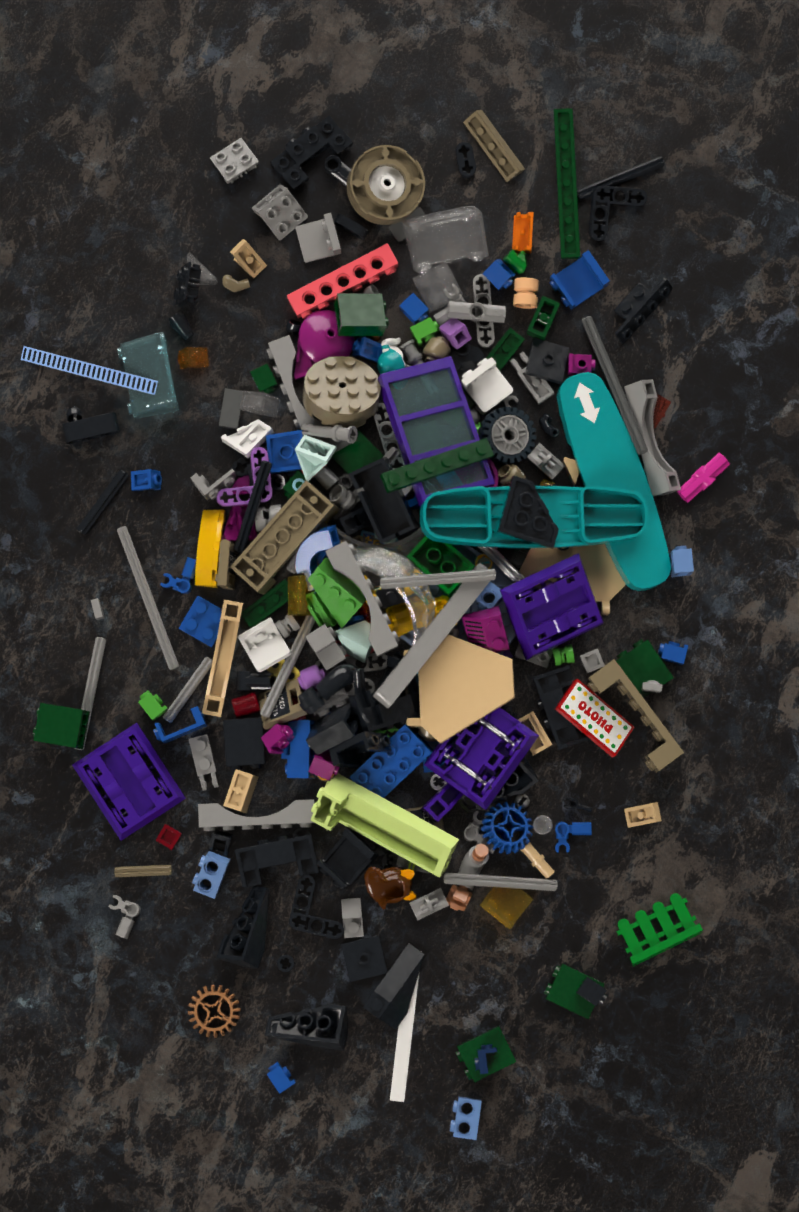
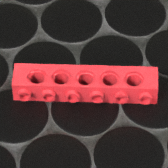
(382, 254)

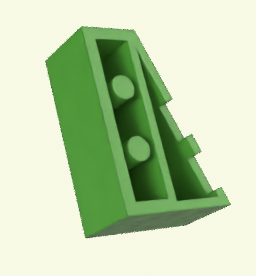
(336, 592)

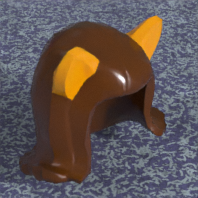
(389, 885)

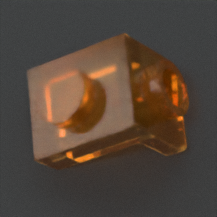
(193, 357)

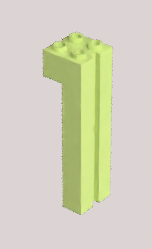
(383, 823)

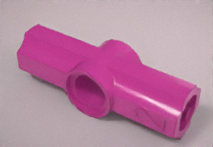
(703, 477)

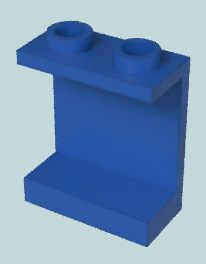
(579, 280)
(200, 723)

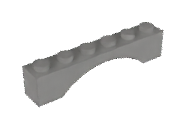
(284, 356)
(660, 475)
(344, 562)
(215, 815)

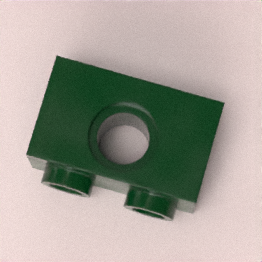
(543, 318)

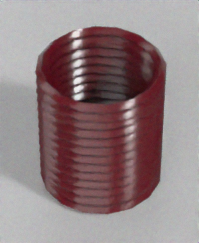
(245, 705)

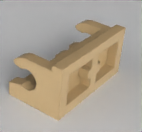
(532, 722)
(240, 791)

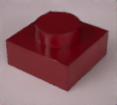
(168, 836)

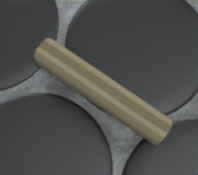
(135, 871)

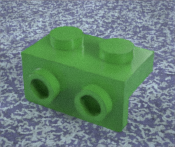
(319, 610)

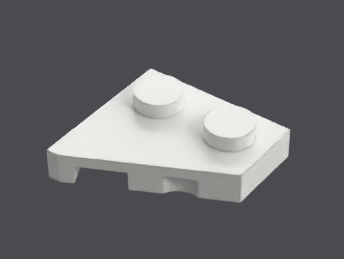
(248, 437)

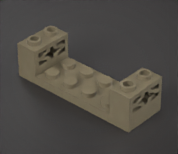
(283, 537)
(665, 752)

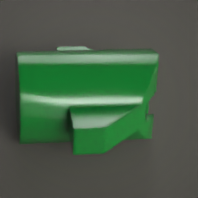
(516, 261)

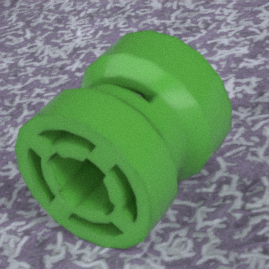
(558, 655)

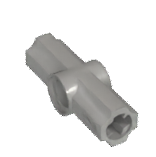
(463, 311)

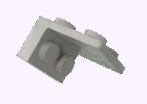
(280, 211)
(318, 239)
(212, 491)

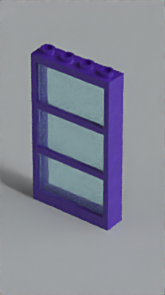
(430, 419)

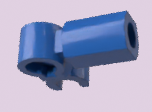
(182, 585)
(577, 828)

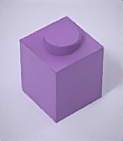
(455, 333)

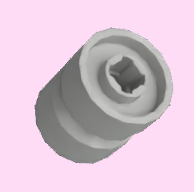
(263, 513)

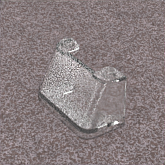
(445, 237)

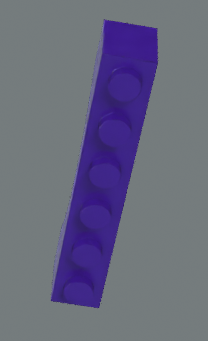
(442, 802)

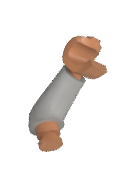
(471, 864)

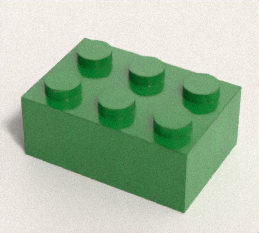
(439, 557)

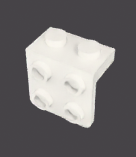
(486, 385)
(264, 645)

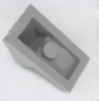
(352, 918)

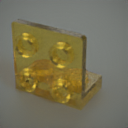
(297, 596)
(506, 904)

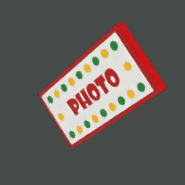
(594, 718)

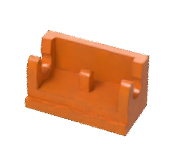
(522, 232)

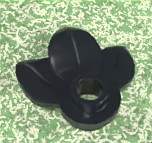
(467, 360)

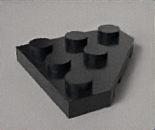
(527, 515)

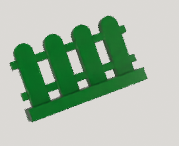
(669, 929)

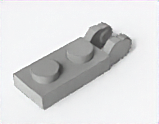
(537, 387)
(203, 759)

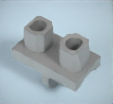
(545, 461)
(429, 904)

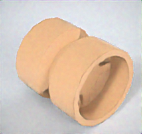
(525, 296)

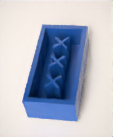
(387, 770)

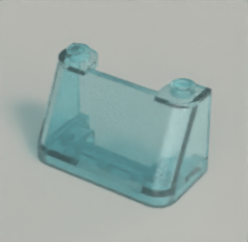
(149, 359)

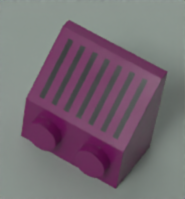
(486, 629)

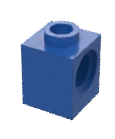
(499, 274)
(414, 309)

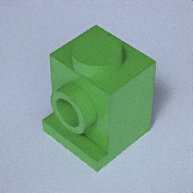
(424, 330)
(152, 705)

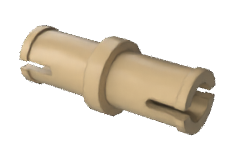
(538, 860)

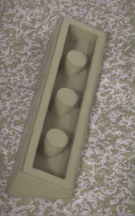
(494, 145)

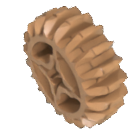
(205, 1026)

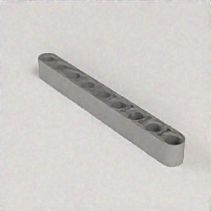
(429, 640)

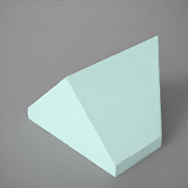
(313, 455)
(356, 640)

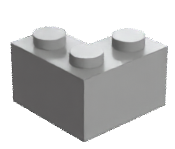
(326, 648)

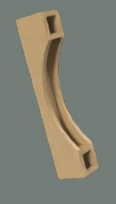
(222, 658)

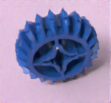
(522, 826)

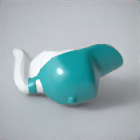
(391, 356)

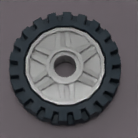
(520, 432)

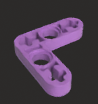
(268, 488)

